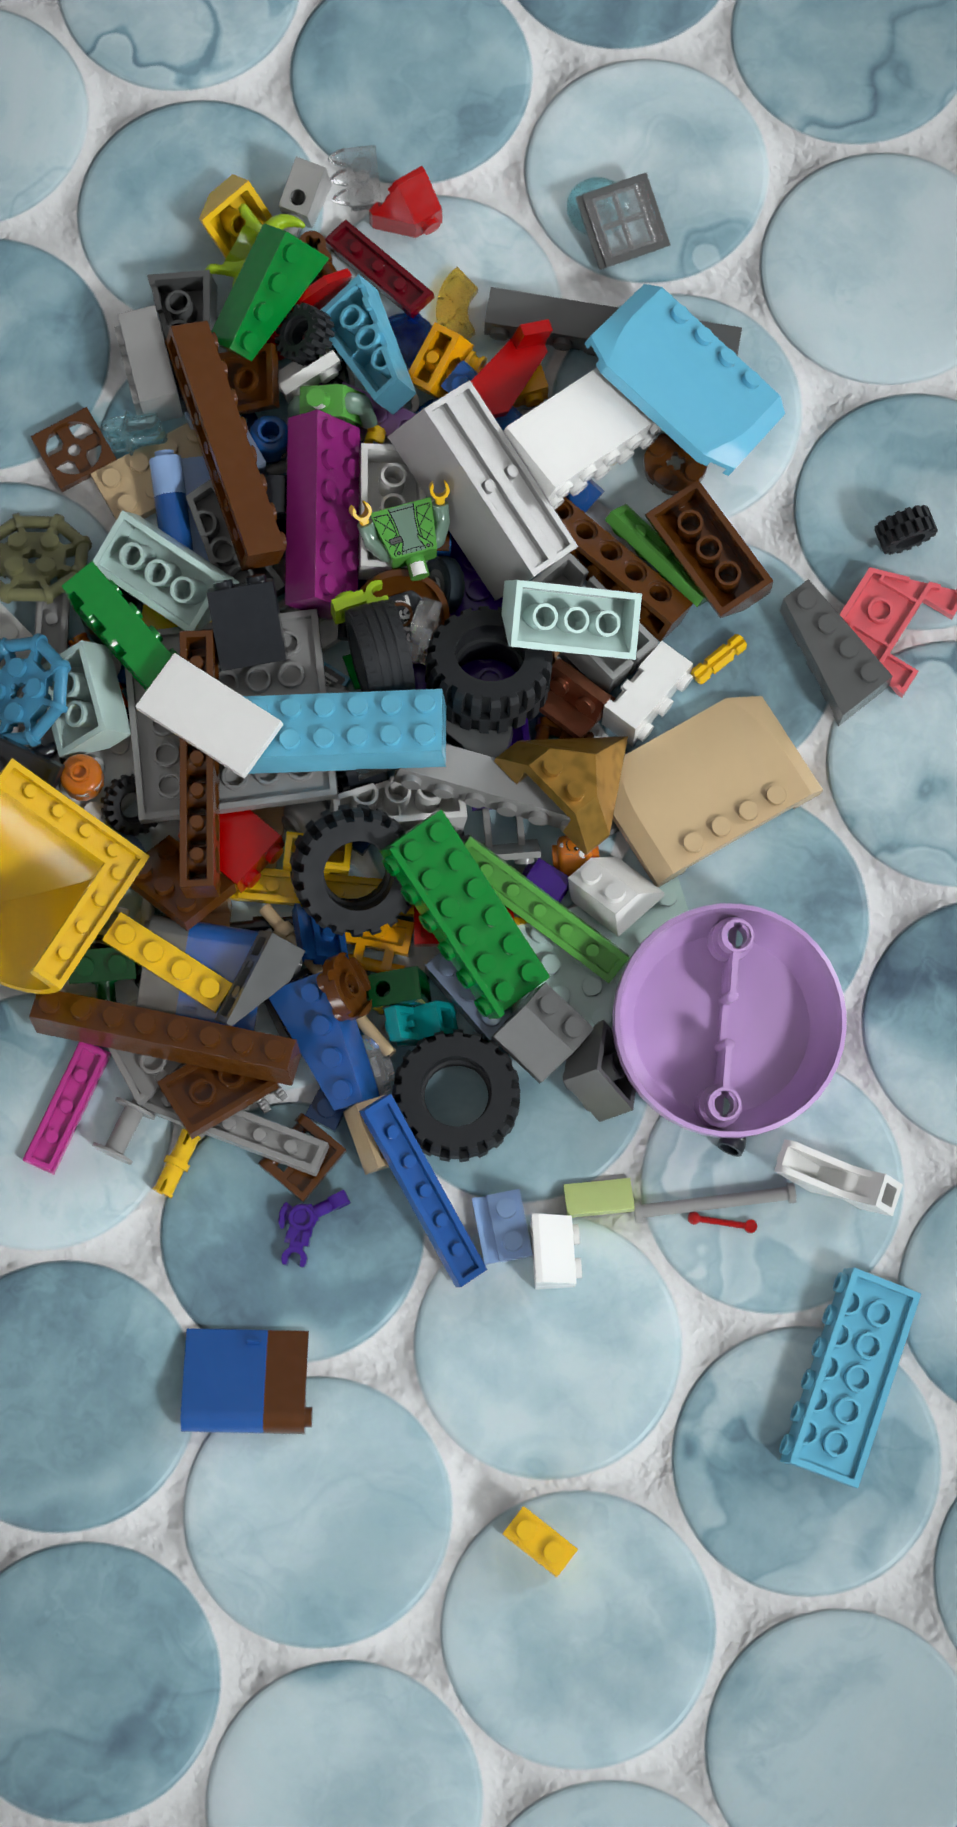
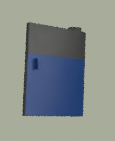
(213, 945)

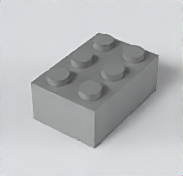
(147, 364)

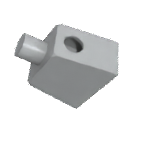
(308, 186)

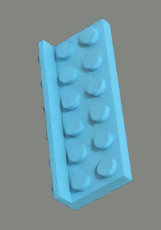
(849, 1376)

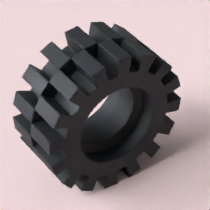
(316, 339)
(905, 529)
(113, 811)

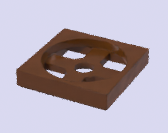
(64, 480)

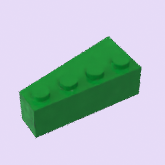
(117, 624)

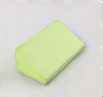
(599, 1197)

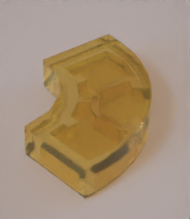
(454, 303)

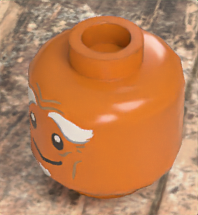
(82, 777)
(569, 857)

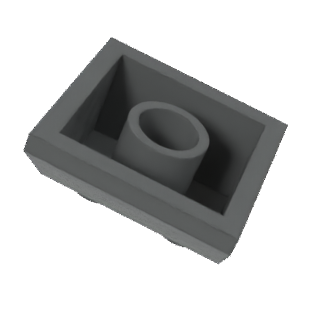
(542, 1032)
(597, 1075)

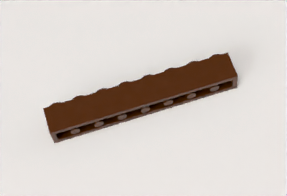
(225, 445)
(166, 1036)

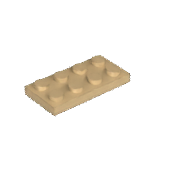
(128, 481)

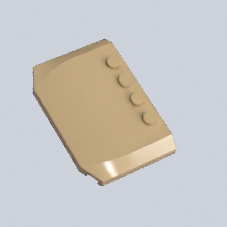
(708, 785)

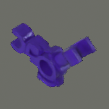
(301, 1222)

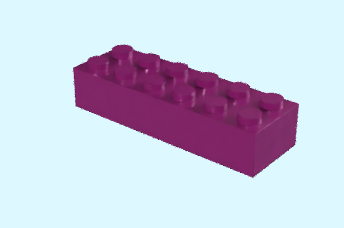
(319, 528)

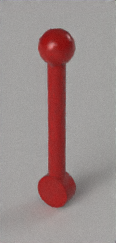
(749, 1226)

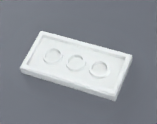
(209, 715)

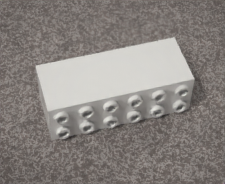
(579, 436)

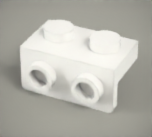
(320, 371)

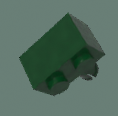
(104, 967)

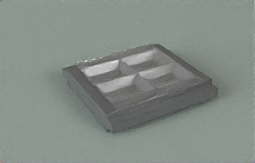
(622, 221)

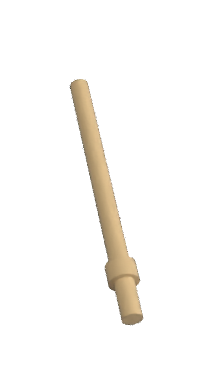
(286, 931)

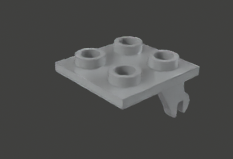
(520, 852)

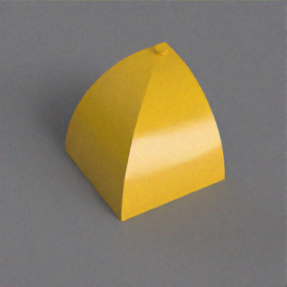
(56, 881)

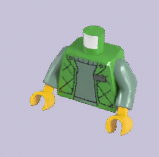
(341, 403)
(406, 532)

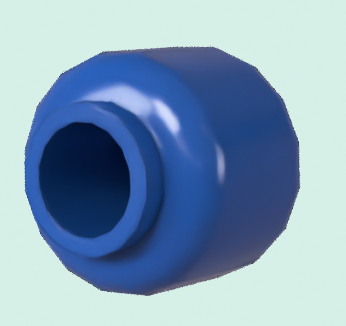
(271, 437)

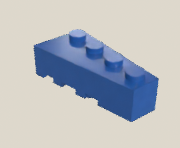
(328, 1045)

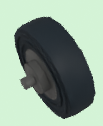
(450, 579)

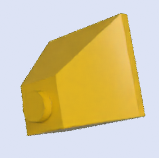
(222, 214)

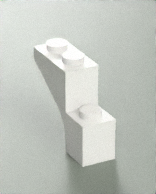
(838, 1179)

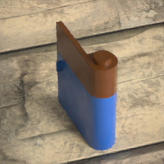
(245, 1381)

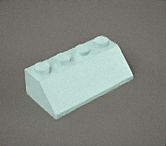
(159, 571)
(571, 619)

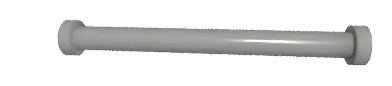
(715, 1202)

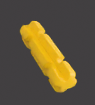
(719, 659)

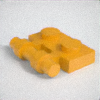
(390, 941)

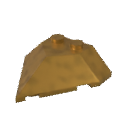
(576, 776)

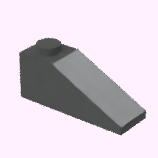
(265, 971)

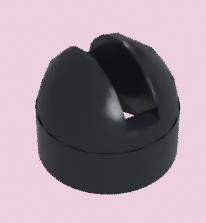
(732, 1146)

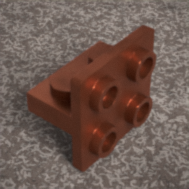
(574, 700)

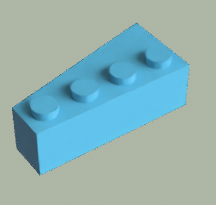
(369, 345)

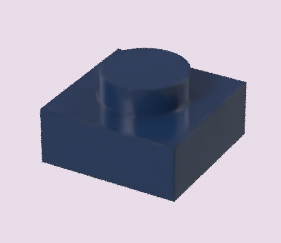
(322, 1112)

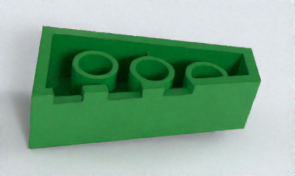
(266, 290)

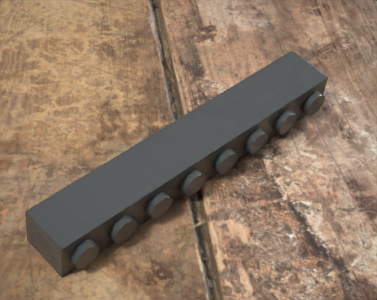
(570, 319)

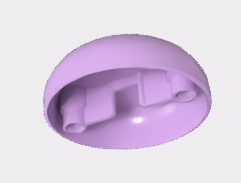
(729, 1020)

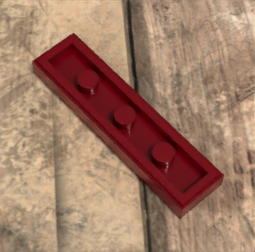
(379, 269)

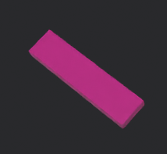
(67, 1107)

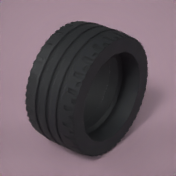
(379, 647)

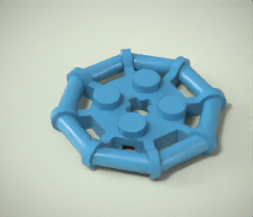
(37, 680)

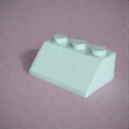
(95, 702)

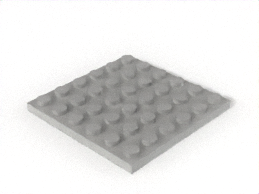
(158, 749)

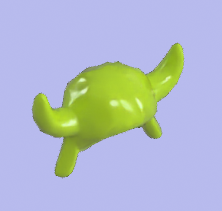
(240, 250)

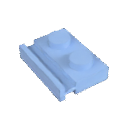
(502, 1227)

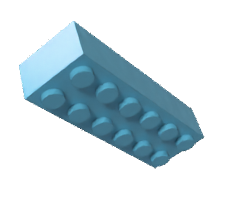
(355, 731)

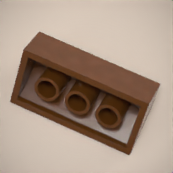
(710, 550)

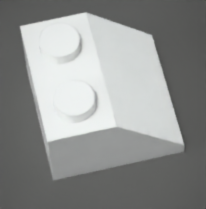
(612, 892)
(553, 1251)

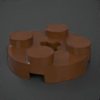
(664, 475)
(345, 987)

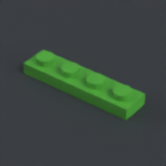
(652, 548)

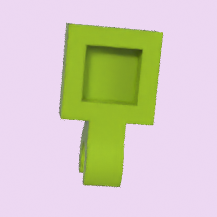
(351, 599)

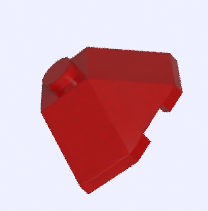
(409, 207)

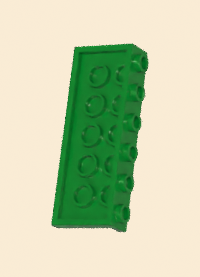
(464, 915)

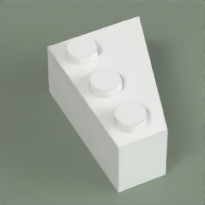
(647, 694)

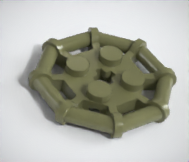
(32, 580)

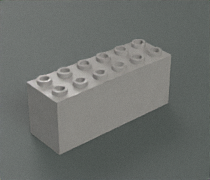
(493, 498)

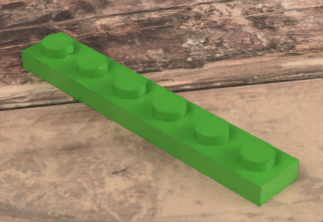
(548, 914)

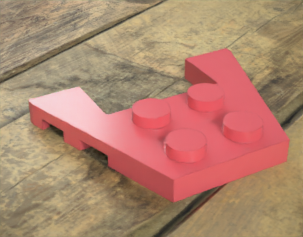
(882, 611)

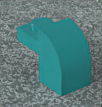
(412, 1024)

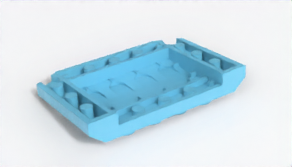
(685, 378)

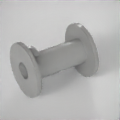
(123, 1130)

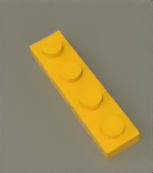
(167, 962)

